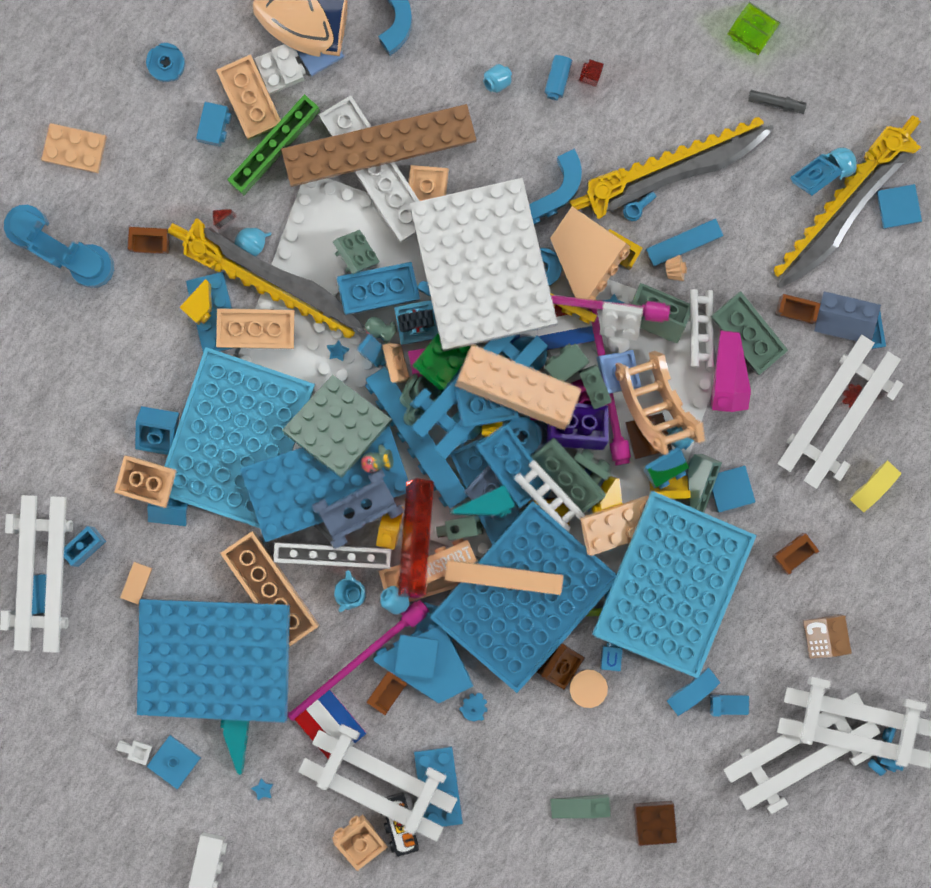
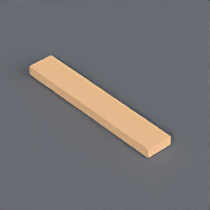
(504, 577)

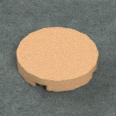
(588, 688)

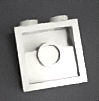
(280, 68)

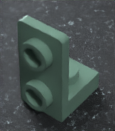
(595, 386)

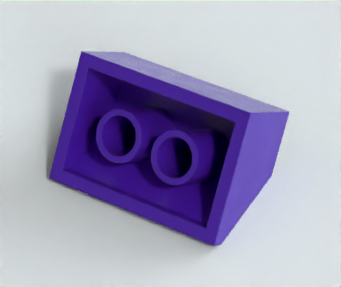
(585, 429)

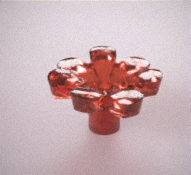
(852, 394)

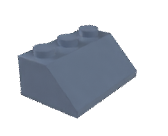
(846, 317)

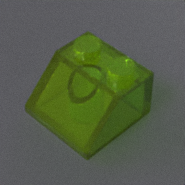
(753, 28)

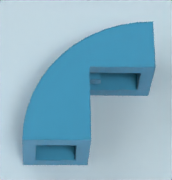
(693, 692)

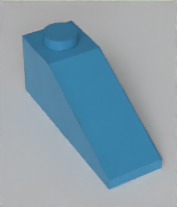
(372, 351)

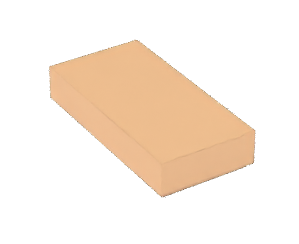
(136, 582)

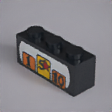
(402, 841)

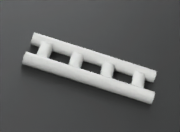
(695, 319)
(549, 484)

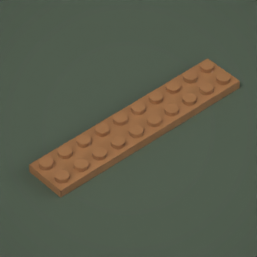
(378, 145)

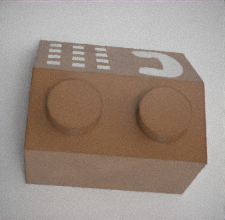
(827, 636)

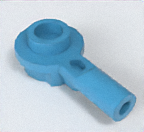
(633, 211)

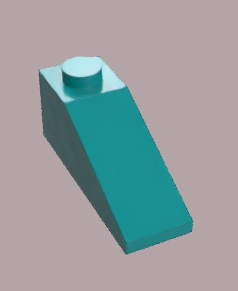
(489, 504)
(236, 738)

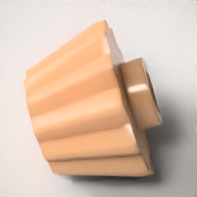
(676, 268)

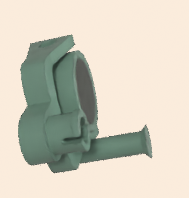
(414, 387)

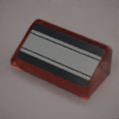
(222, 217)

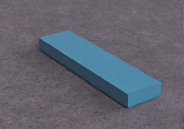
(684, 242)

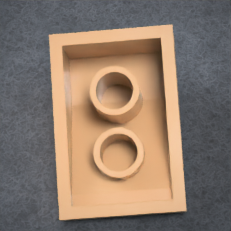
(145, 481)

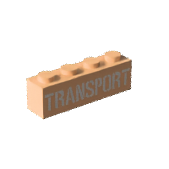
(437, 563)

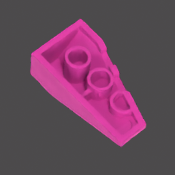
(731, 382)

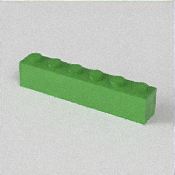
(270, 148)

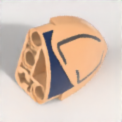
(305, 24)

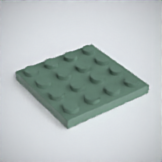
(337, 426)

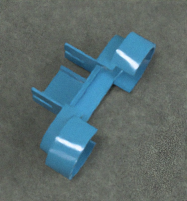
(87, 263)

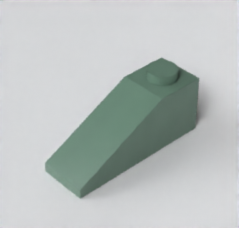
(701, 479)
(581, 807)

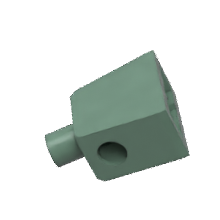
(467, 527)

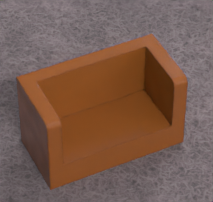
(148, 240)
(798, 309)
(795, 553)
(386, 692)

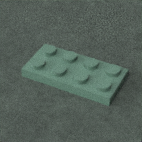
(758, 340)
(568, 475)

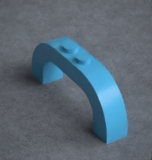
(399, 32)
(572, 172)

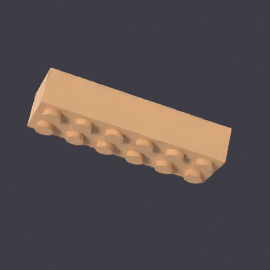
(518, 387)
(268, 583)

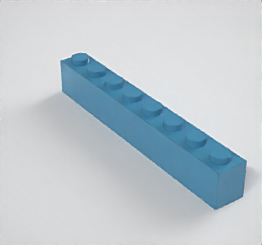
(421, 448)

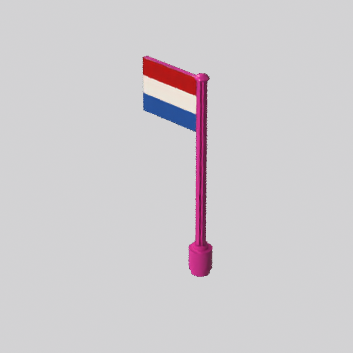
(574, 331)
(324, 710)

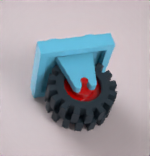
(416, 322)

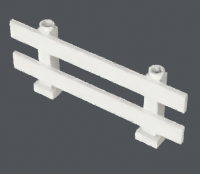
(877, 381)
(22, 619)
(816, 702)
(768, 788)
(426, 792)

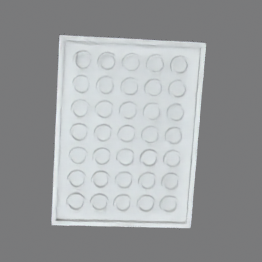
(483, 264)

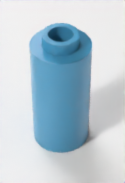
(558, 77)

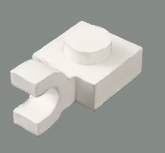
(138, 751)

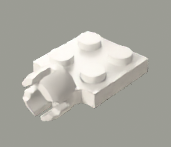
(620, 325)

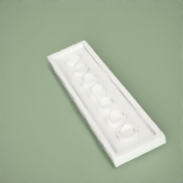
(384, 182)

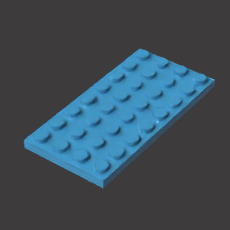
(292, 482)

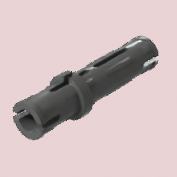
(776, 101)

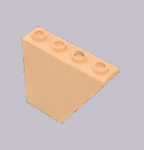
(587, 253)

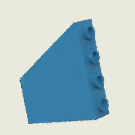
(449, 673)

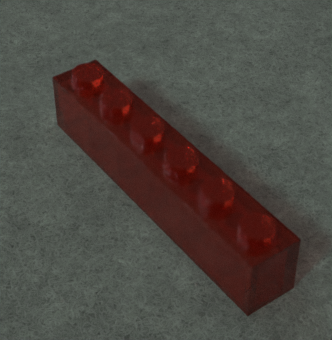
(415, 538)

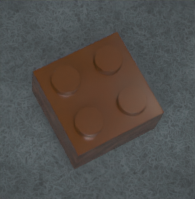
(655, 823)

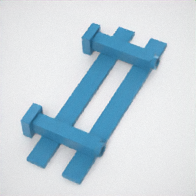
(436, 411)

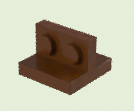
(640, 445)
(561, 666)

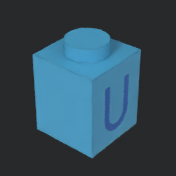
(611, 657)

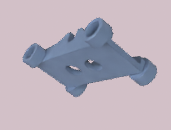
(381, 504)

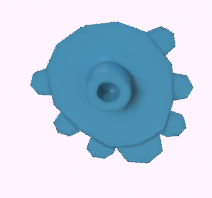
(474, 707)

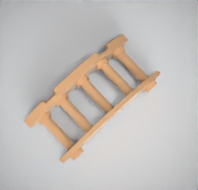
(671, 402)

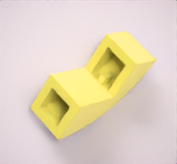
(876, 486)

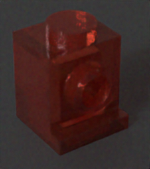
(591, 72)

